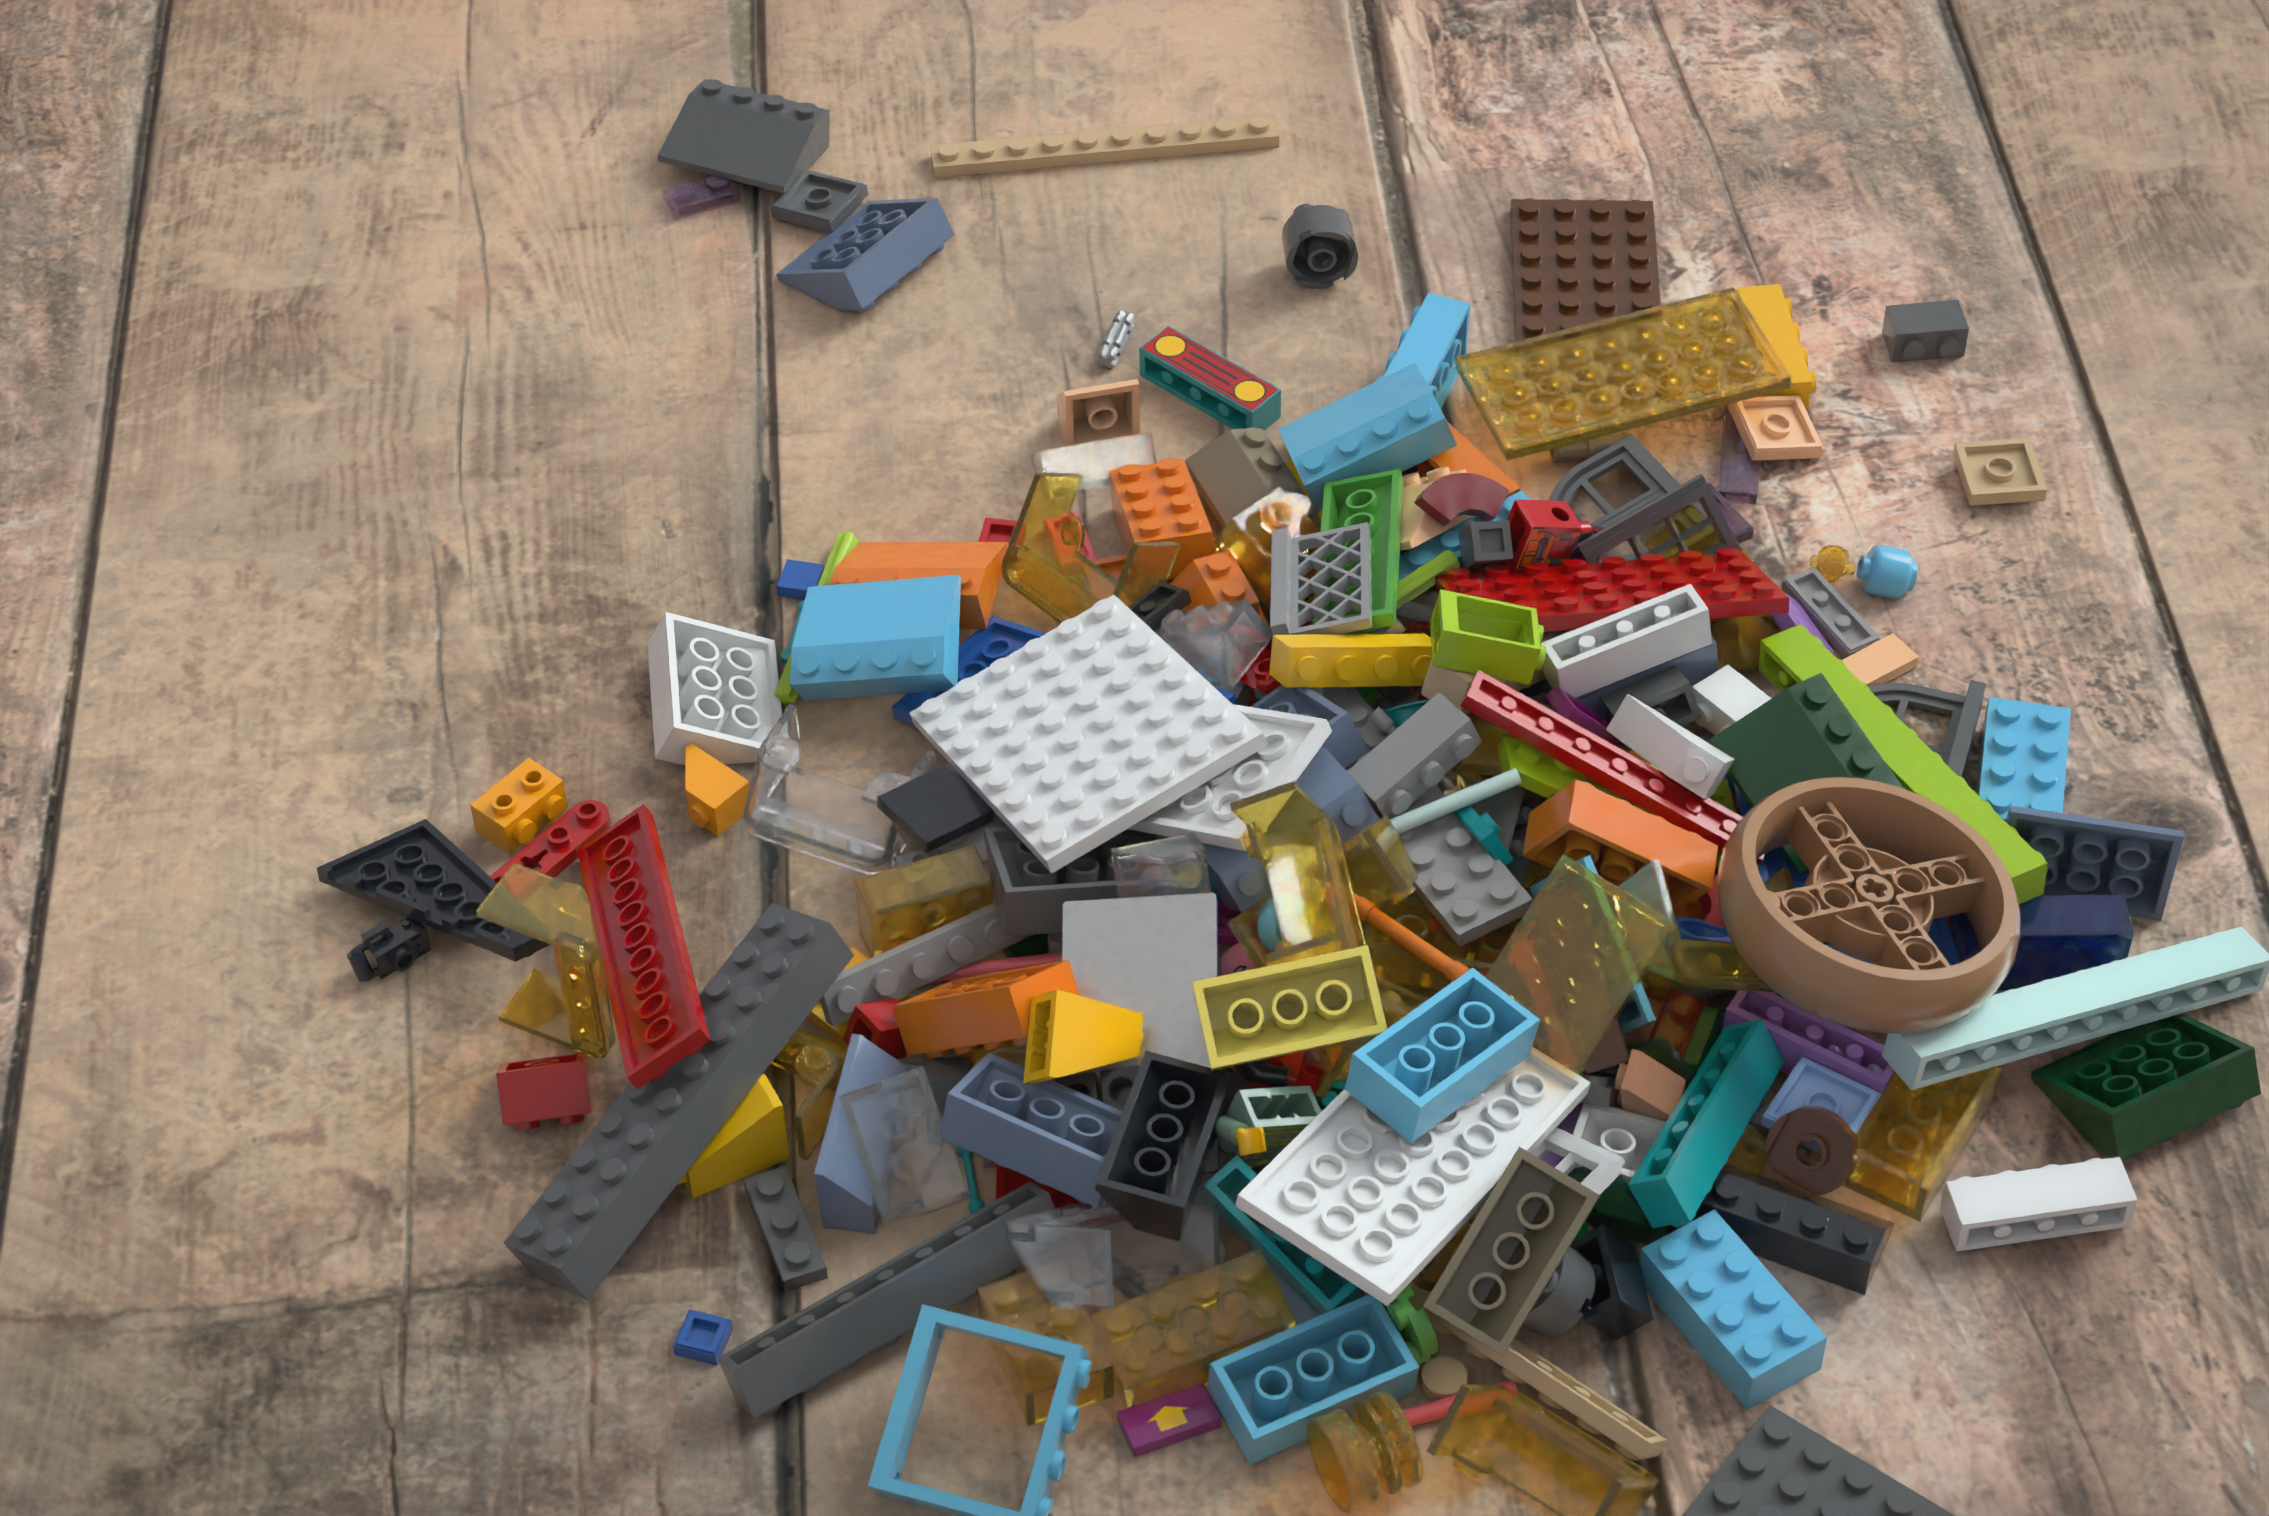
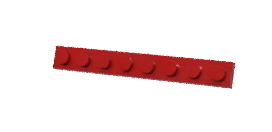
(1598, 759)

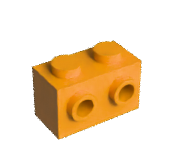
(519, 806)

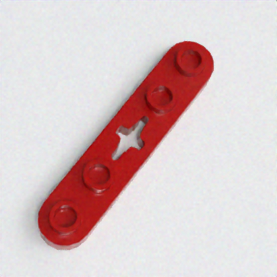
(559, 843)

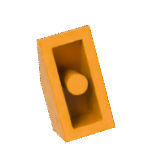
(713, 791)

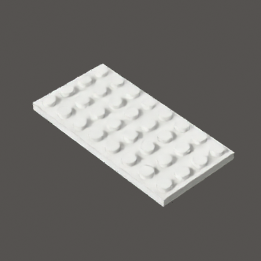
(1387, 1206)

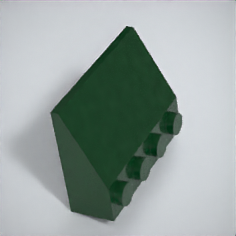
(1798, 739)
(2150, 1083)

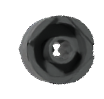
(1319, 245)
(1563, 1296)

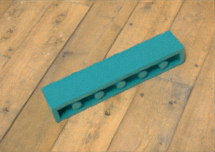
(1706, 1124)

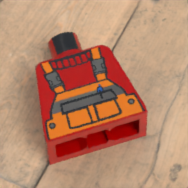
(1544, 532)

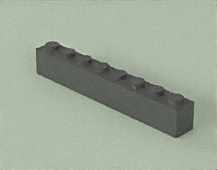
(877, 1306)

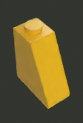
(1077, 1035)
(744, 1145)

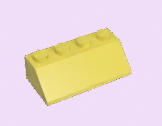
(1289, 1007)

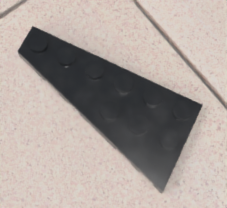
(429, 882)

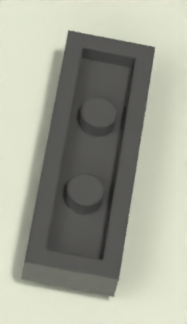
(785, 1228)

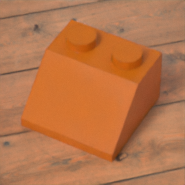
(1215, 580)

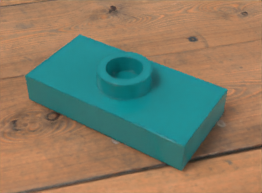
(1485, 831)

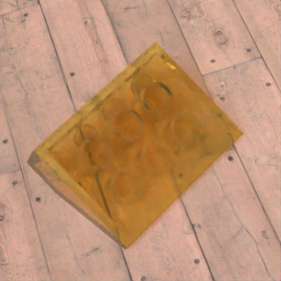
(1578, 959)

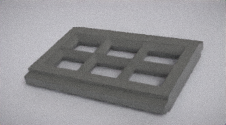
(1659, 510)

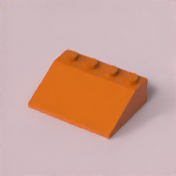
(975, 562)

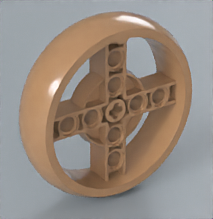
(1868, 905)

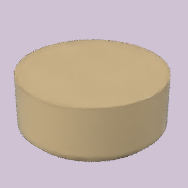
(1443, 1377)

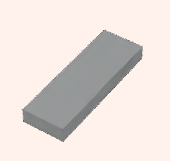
(1830, 612)

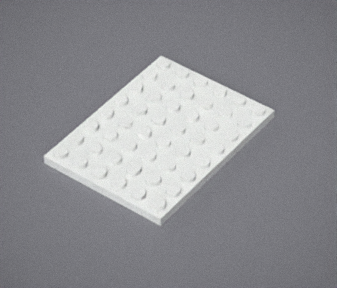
(1086, 732)

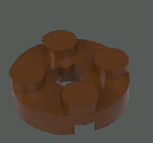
(1787, 1157)

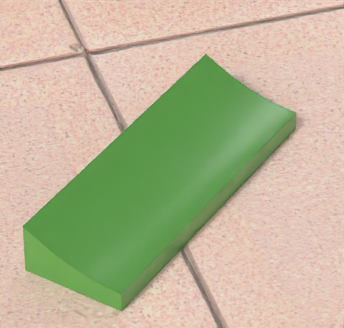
(1374, 500)

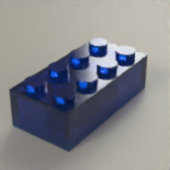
(2058, 936)

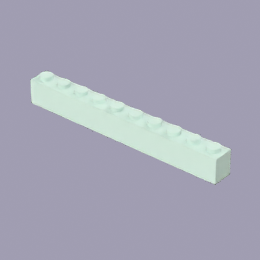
(2083, 1007)

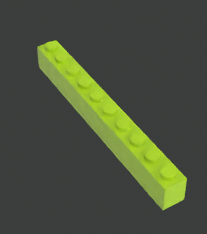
(1798, 655)

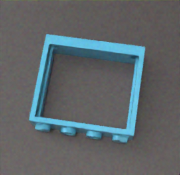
(910, 1397)

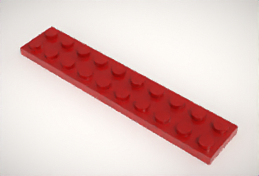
(642, 948)

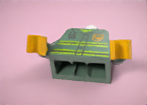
(1265, 1122)

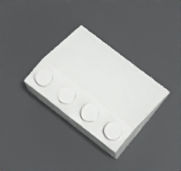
(711, 690)

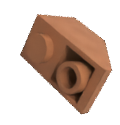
(1648, 1087)

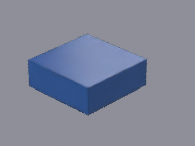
(797, 578)
(703, 1337)

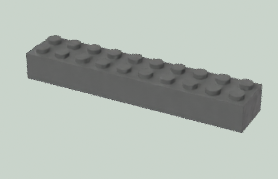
(663, 1127)

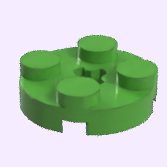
(1413, 1326)

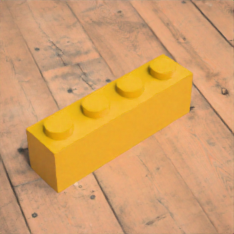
(1774, 318)
(1350, 660)

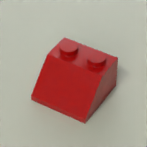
(544, 1090)

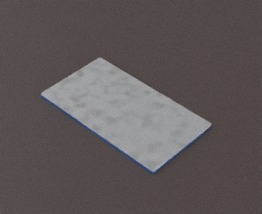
(1145, 960)

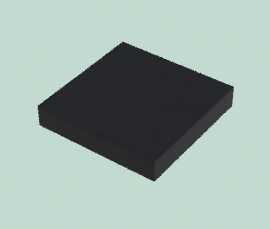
(935, 808)

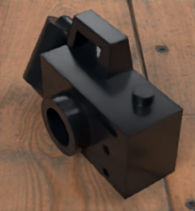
(389, 949)

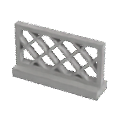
(1290, 588)

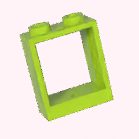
(1487, 637)

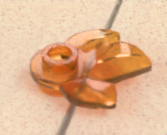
(1288, 512)

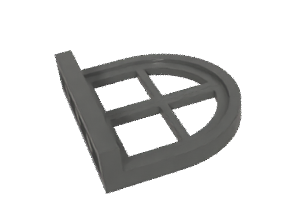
(1637, 463)
(1963, 709)

